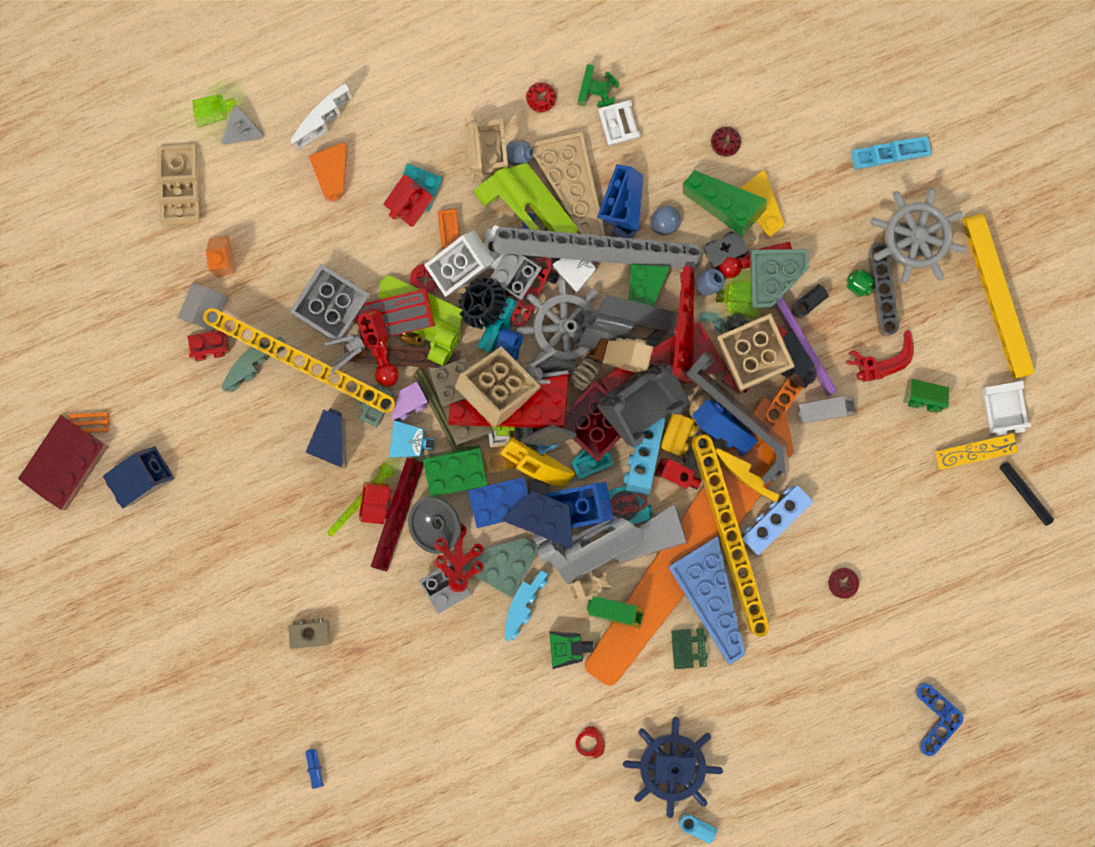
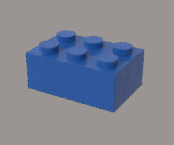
(495, 501)
(587, 503)

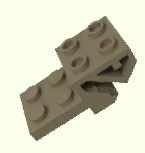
(445, 380)

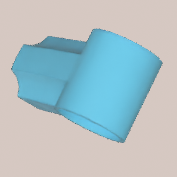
(698, 828)

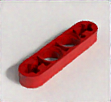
(536, 292)

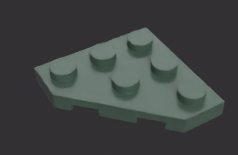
(774, 274)
(505, 564)

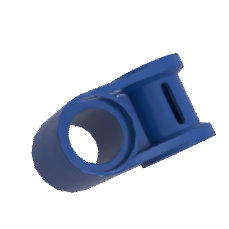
(510, 342)

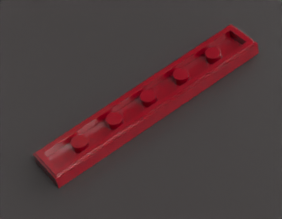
(396, 514)

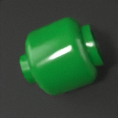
(860, 283)

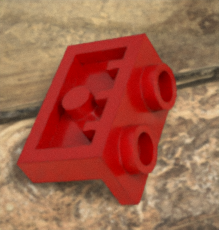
(208, 344)

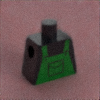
(567, 648)

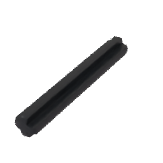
(1026, 493)

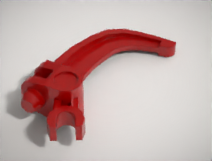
(874, 370)

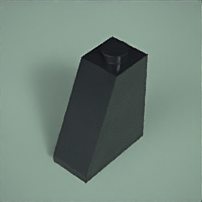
(804, 370)

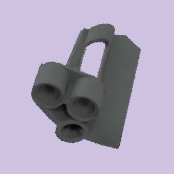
(617, 319)

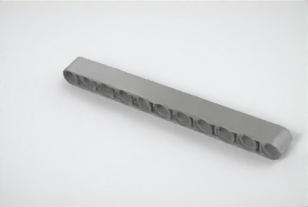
(596, 248)

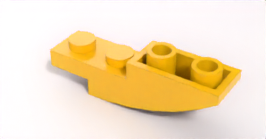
(536, 465)

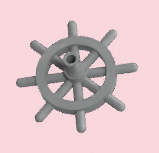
(563, 326)

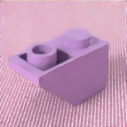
(409, 400)

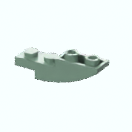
(244, 367)

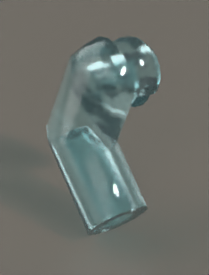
(715, 319)

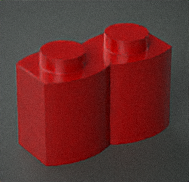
(374, 502)

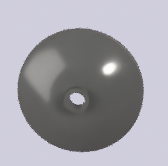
(425, 523)

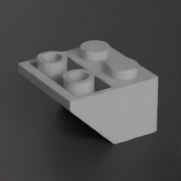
(516, 273)
(438, 590)

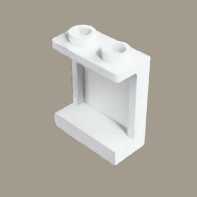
(1005, 408)

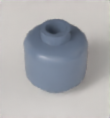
(519, 152)
(710, 281)

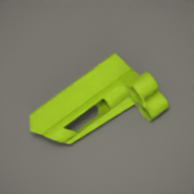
(522, 186)
(445, 333)

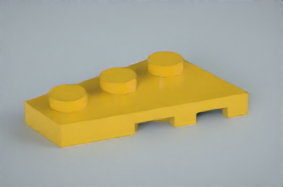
(771, 219)

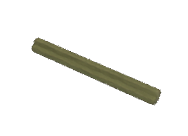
(436, 406)

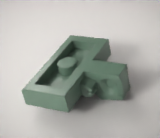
(371, 415)

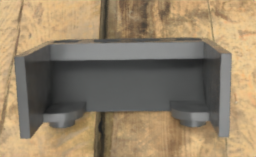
(551, 435)

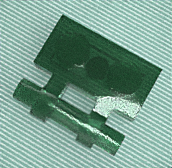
(682, 648)

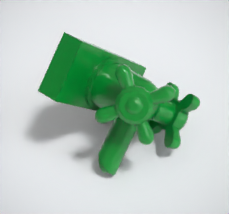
(597, 88)

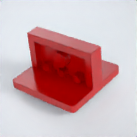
(408, 201)

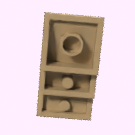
(178, 184)

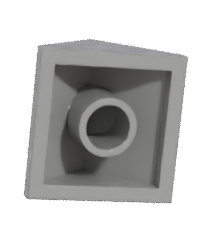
(198, 301)

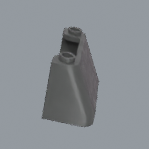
(643, 401)

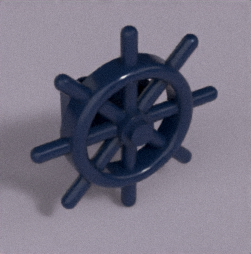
(673, 767)

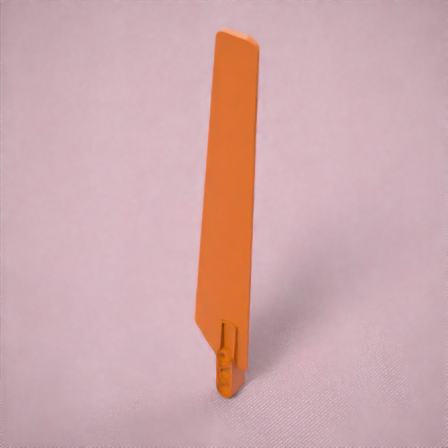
(658, 589)

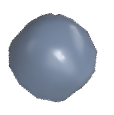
(665, 220)

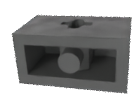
(730, 240)

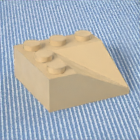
(754, 352)
(496, 386)

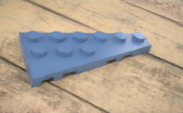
(707, 588)

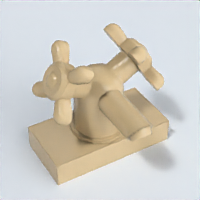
(591, 585)

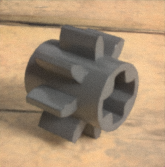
(737, 320)

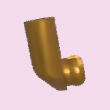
(412, 340)

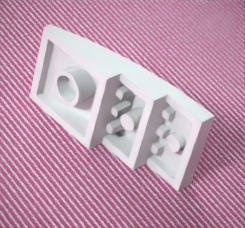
(323, 113)

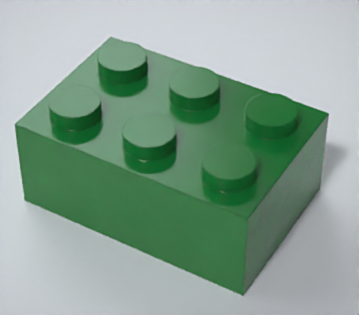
(454, 470)

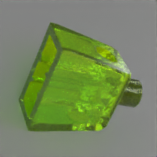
(204, 109)
(738, 299)

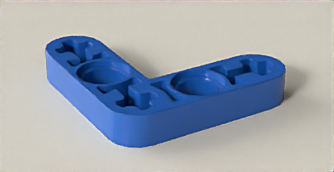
(944, 715)

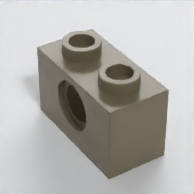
(299, 640)

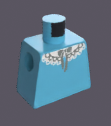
(408, 441)

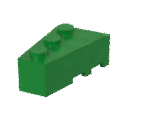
(646, 283)

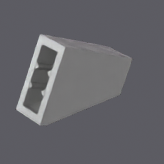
(827, 409)

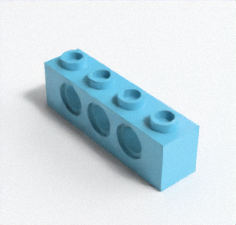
(642, 482)

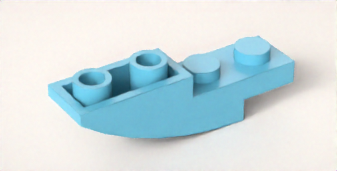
(518, 611)

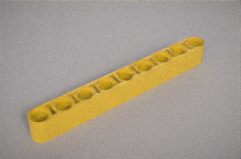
(998, 296)

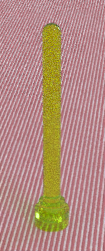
(384, 472)

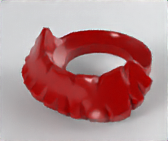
(592, 732)

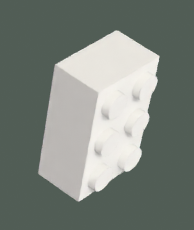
(459, 263)

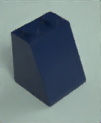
(329, 438)
(138, 476)

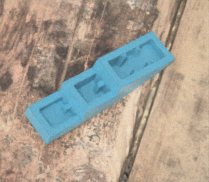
(890, 153)

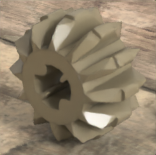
(584, 374)

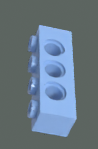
(801, 503)

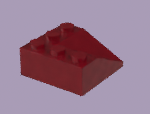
(591, 427)

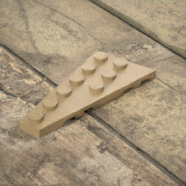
(569, 173)

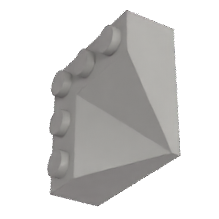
(330, 303)

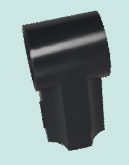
(810, 301)

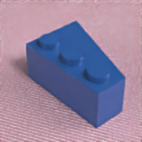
(623, 199)
(722, 423)

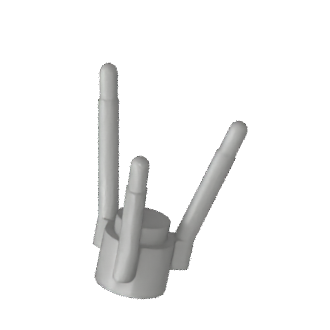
(353, 346)
(537, 374)

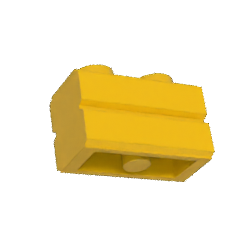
(676, 435)

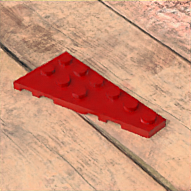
(685, 327)
(664, 354)
(540, 411)

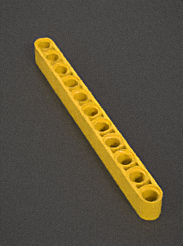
(292, 353)
(737, 542)

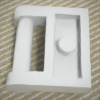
(613, 125)

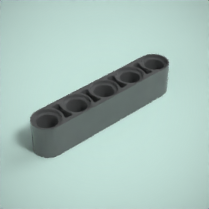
(880, 298)

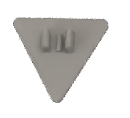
(240, 128)

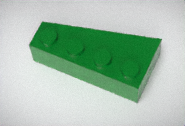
(725, 202)

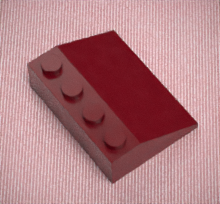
(63, 463)

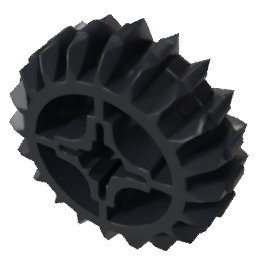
(492, 298)

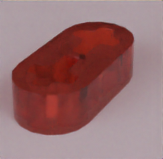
(629, 498)

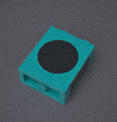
(633, 517)

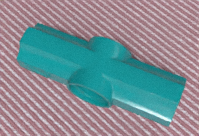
(490, 336)

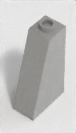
(659, 534)

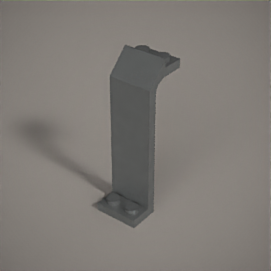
(779, 445)

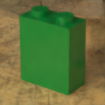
(615, 612)

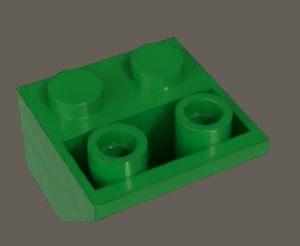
(926, 395)

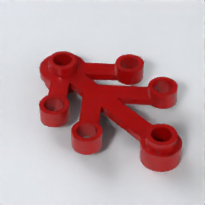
(458, 561)

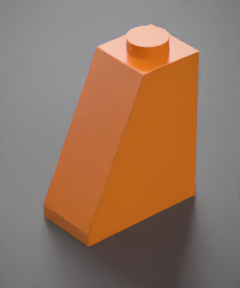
(331, 170)
(220, 256)

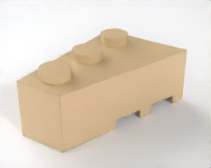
(628, 354)

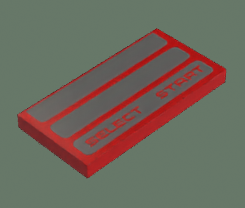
(403, 312)

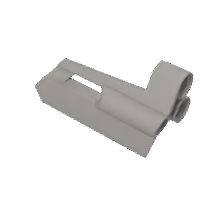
(586, 555)

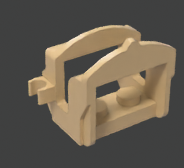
(489, 147)

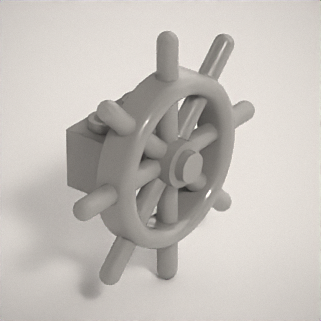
(917, 238)

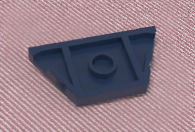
(543, 517)

